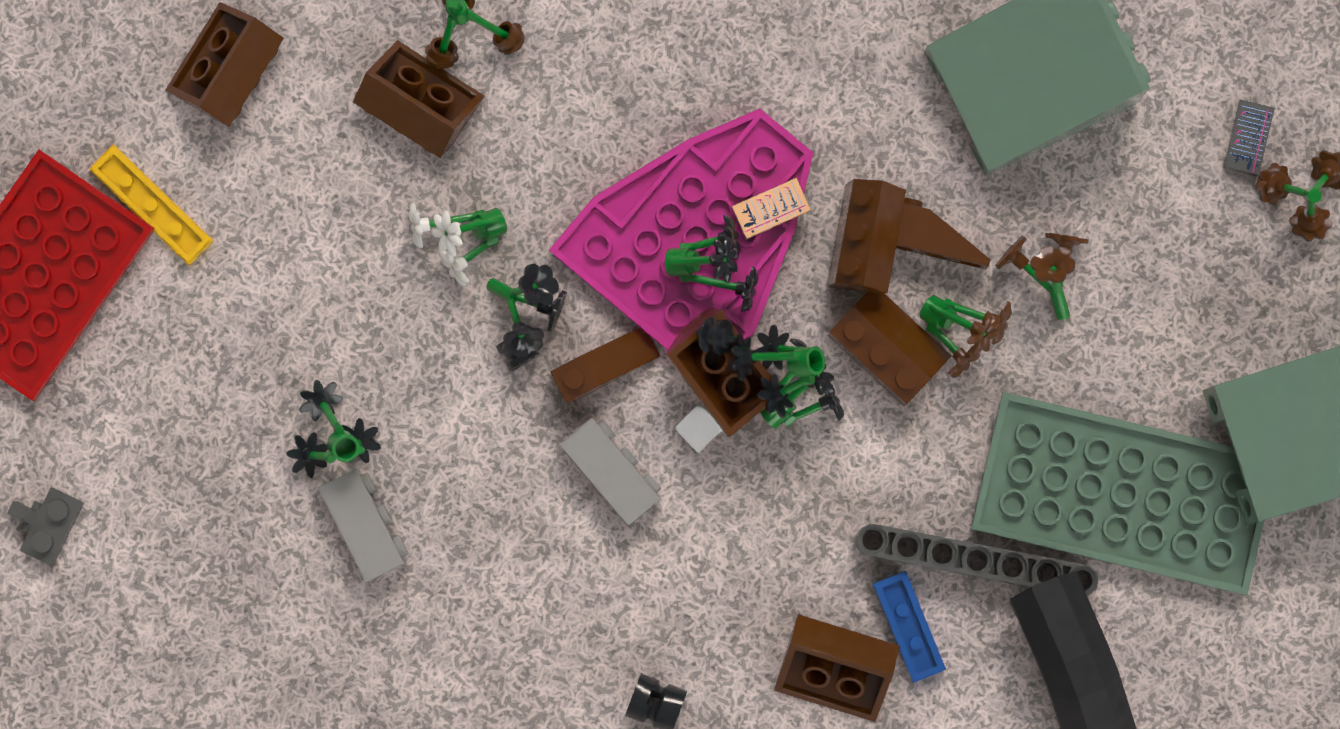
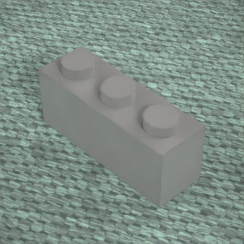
(611, 470)
(364, 524)

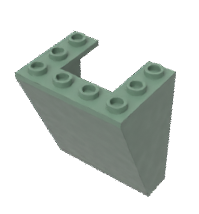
(1037, 74)
(1284, 433)

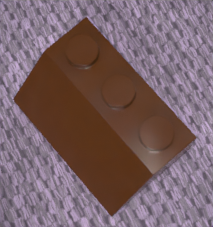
(225, 63)
(417, 99)
(866, 236)
(889, 346)
(713, 380)
(837, 668)

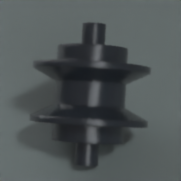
(715, 335)

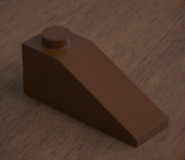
(929, 235)
(604, 365)

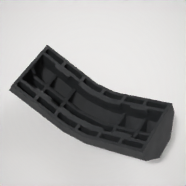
(1073, 655)

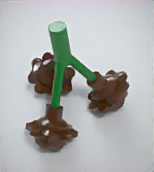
(1309, 221)

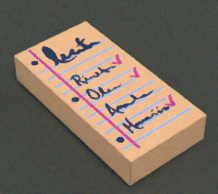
(771, 208)

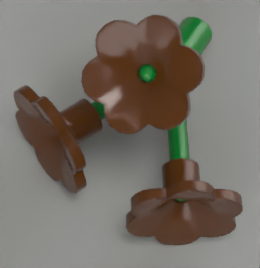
(1049, 265)

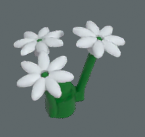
(484, 225)

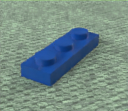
(909, 626)

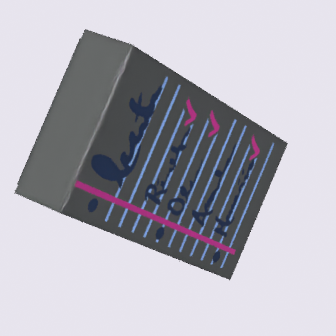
(1248, 138)

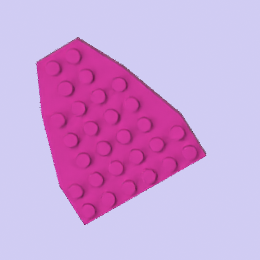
(678, 199)

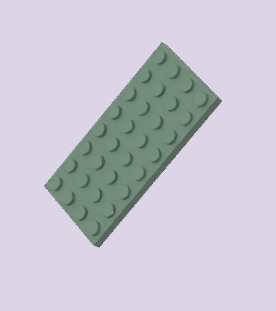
(1117, 494)

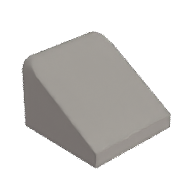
(697, 428)

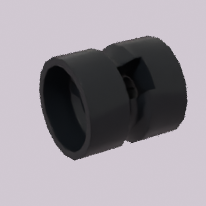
(667, 709)

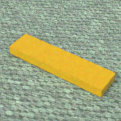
(151, 204)

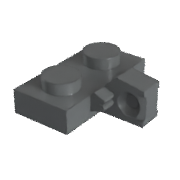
(47, 524)

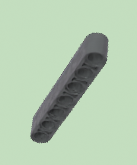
(958, 557)

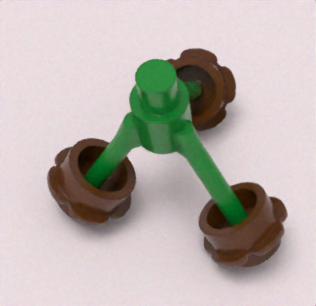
(443, 51)

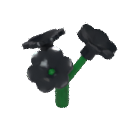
(538, 292)

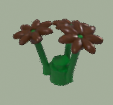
(943, 314)

